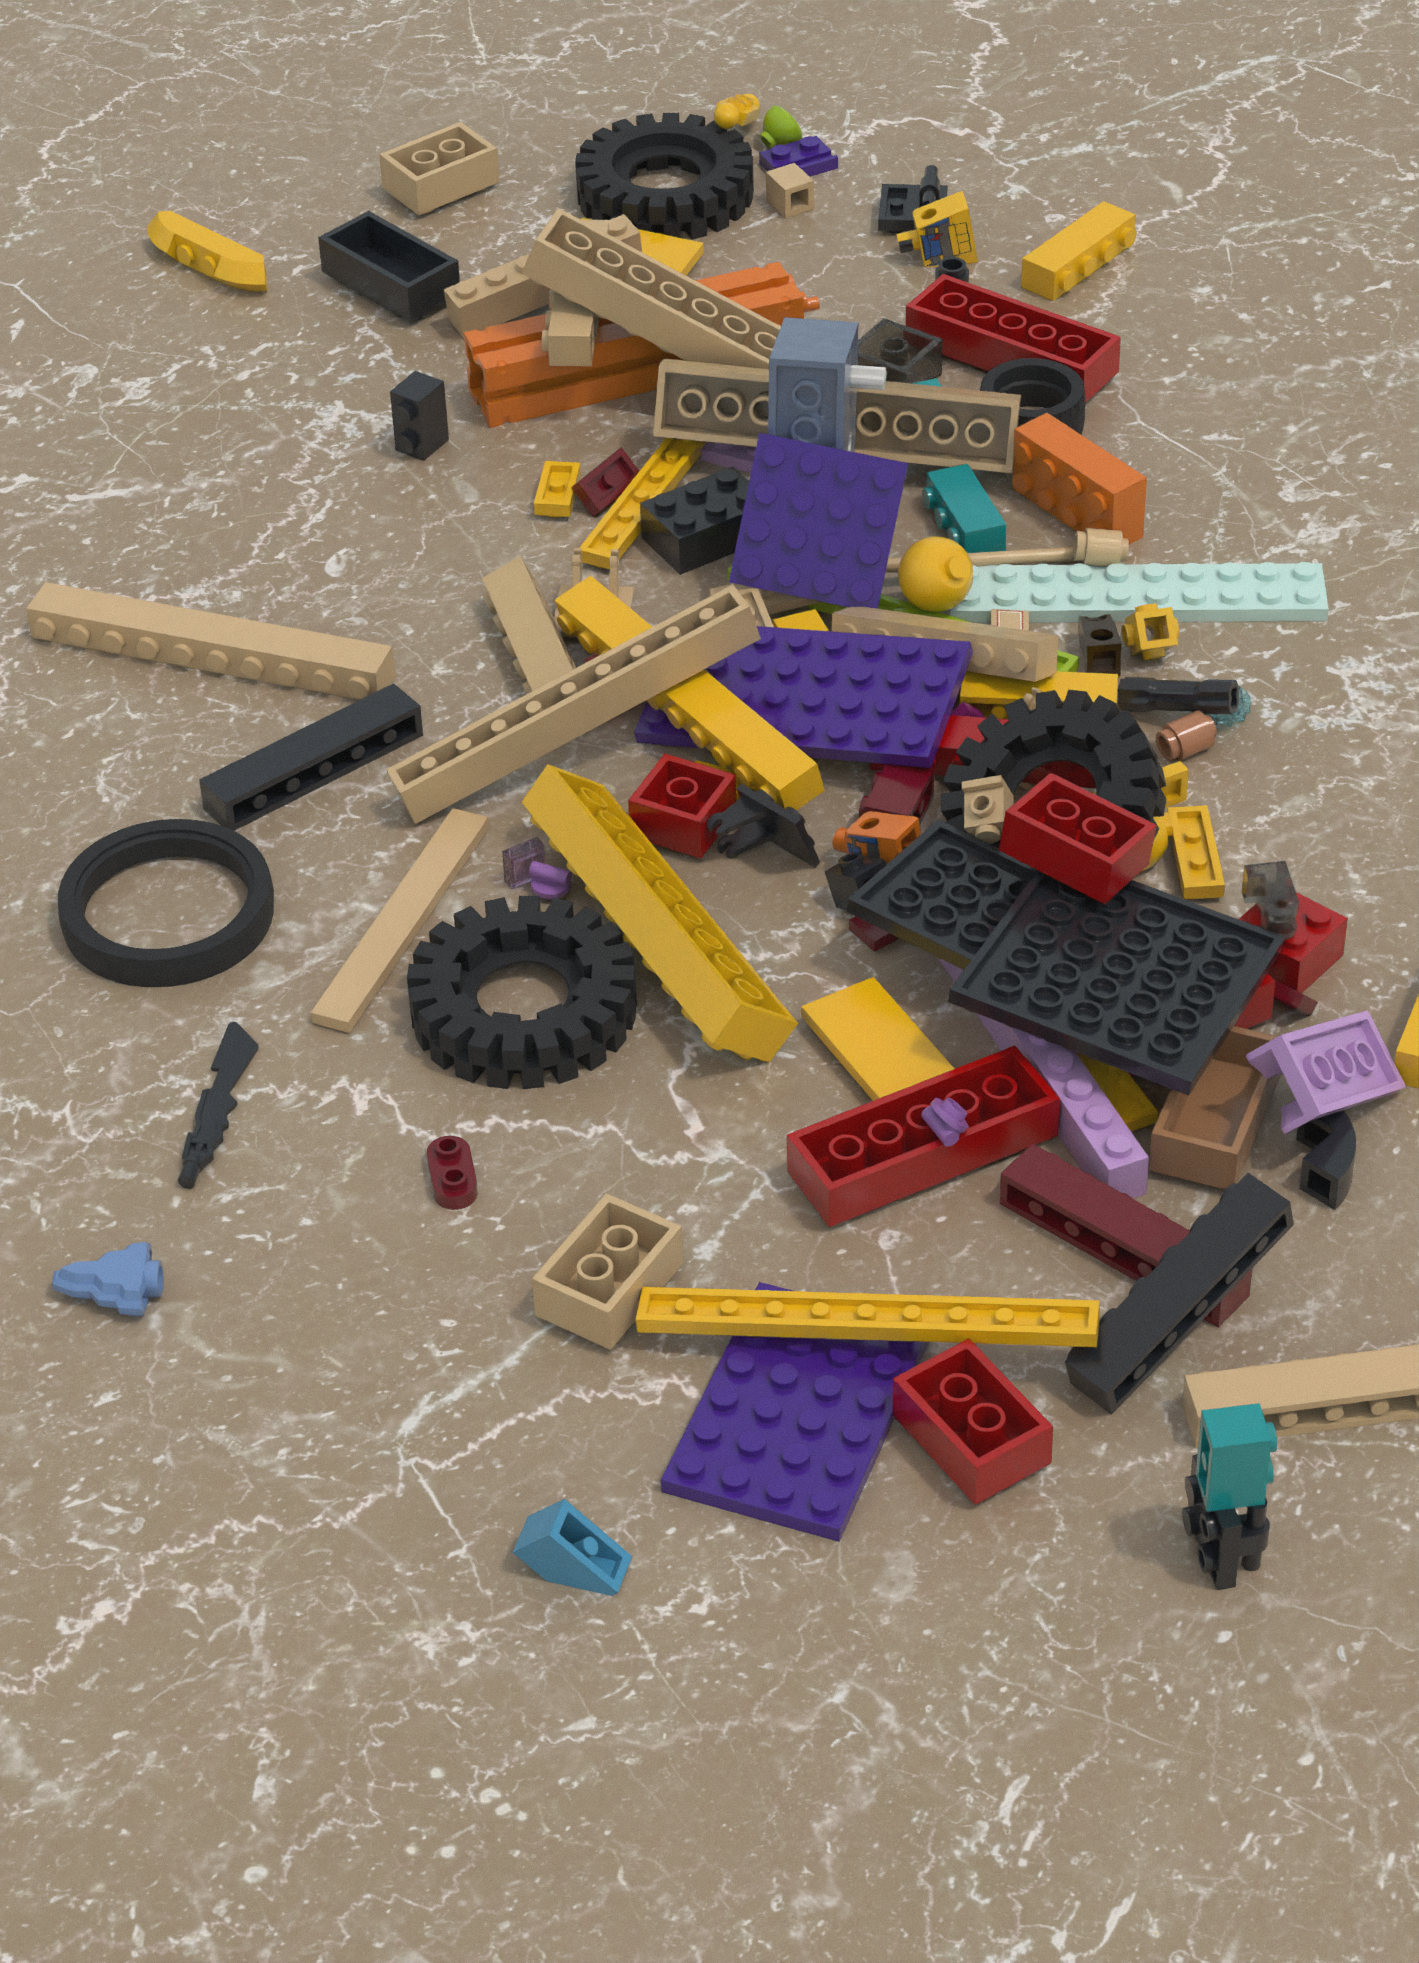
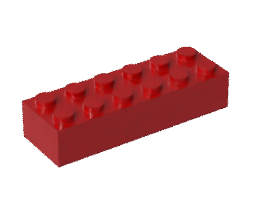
(996, 329)
(891, 1152)

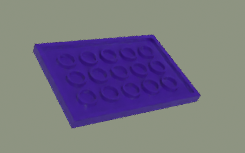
(791, 1428)

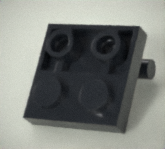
(901, 200)
(1224, 1535)

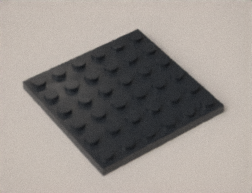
(1120, 981)

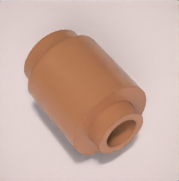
(1186, 736)

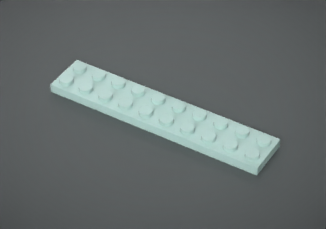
(1192, 589)

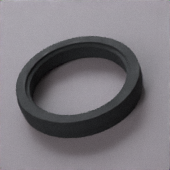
(176, 964)

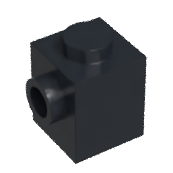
(850, 875)

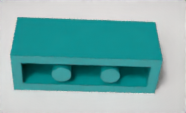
(964, 509)

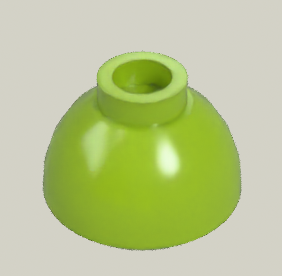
(779, 128)

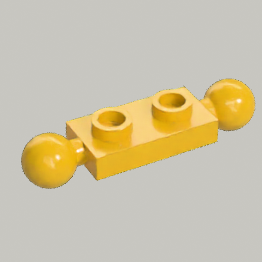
(737, 110)

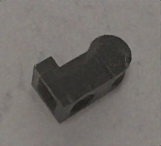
(1275, 895)

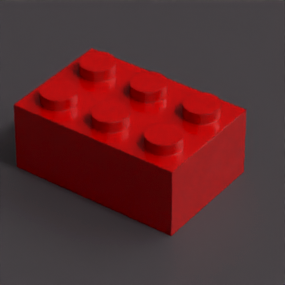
(1077, 838)
(972, 1421)

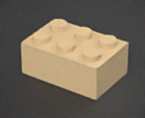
(439, 168)
(600, 1270)

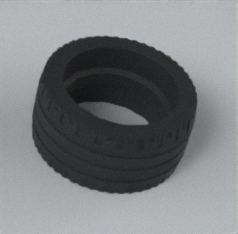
(1041, 385)

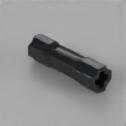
(1207, 696)

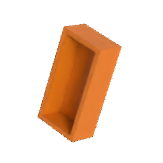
(1077, 479)

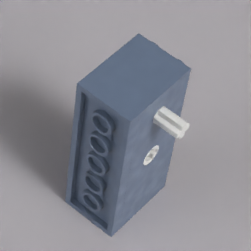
(817, 382)

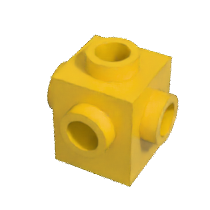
(1163, 630)

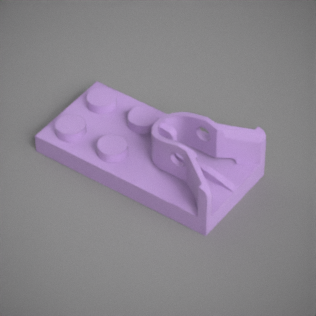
(1329, 1067)

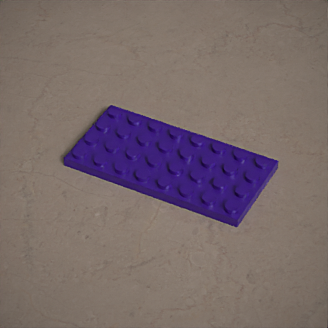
(840, 693)

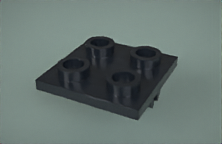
(762, 822)

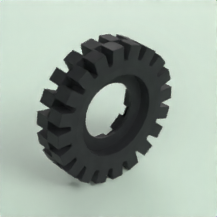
(616, 155)
(1072, 731)
(577, 947)

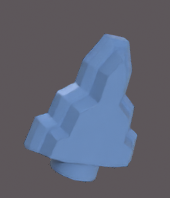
(115, 1280)

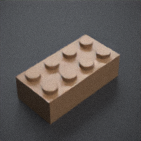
(1214, 1127)

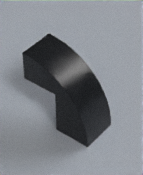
(1330, 1164)

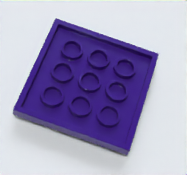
(818, 522)

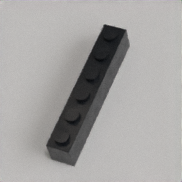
(311, 757)
(1180, 1292)

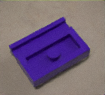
(808, 154)

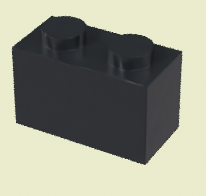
(419, 415)

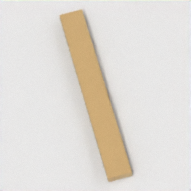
(399, 921)

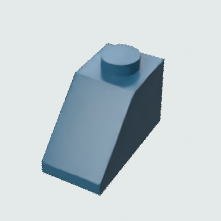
(571, 1550)

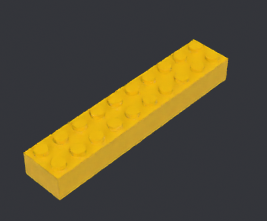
(659, 916)

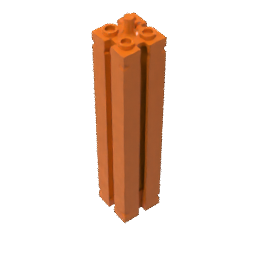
(513, 374)

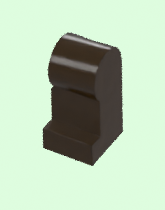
(1100, 644)

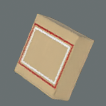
(1010, 619)

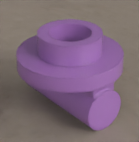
(549, 880)
(946, 1120)

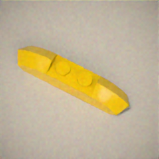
(208, 252)

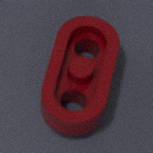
(452, 1172)

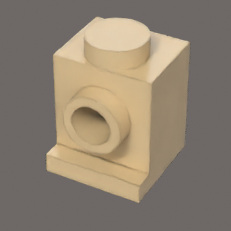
(985, 807)

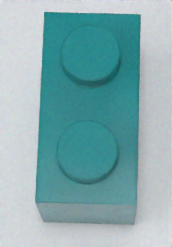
(1235, 1457)

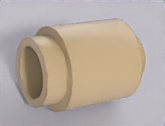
(1100, 547)

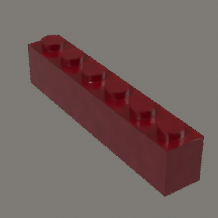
(1098, 1219)

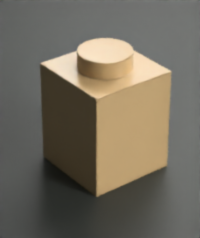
(789, 190)

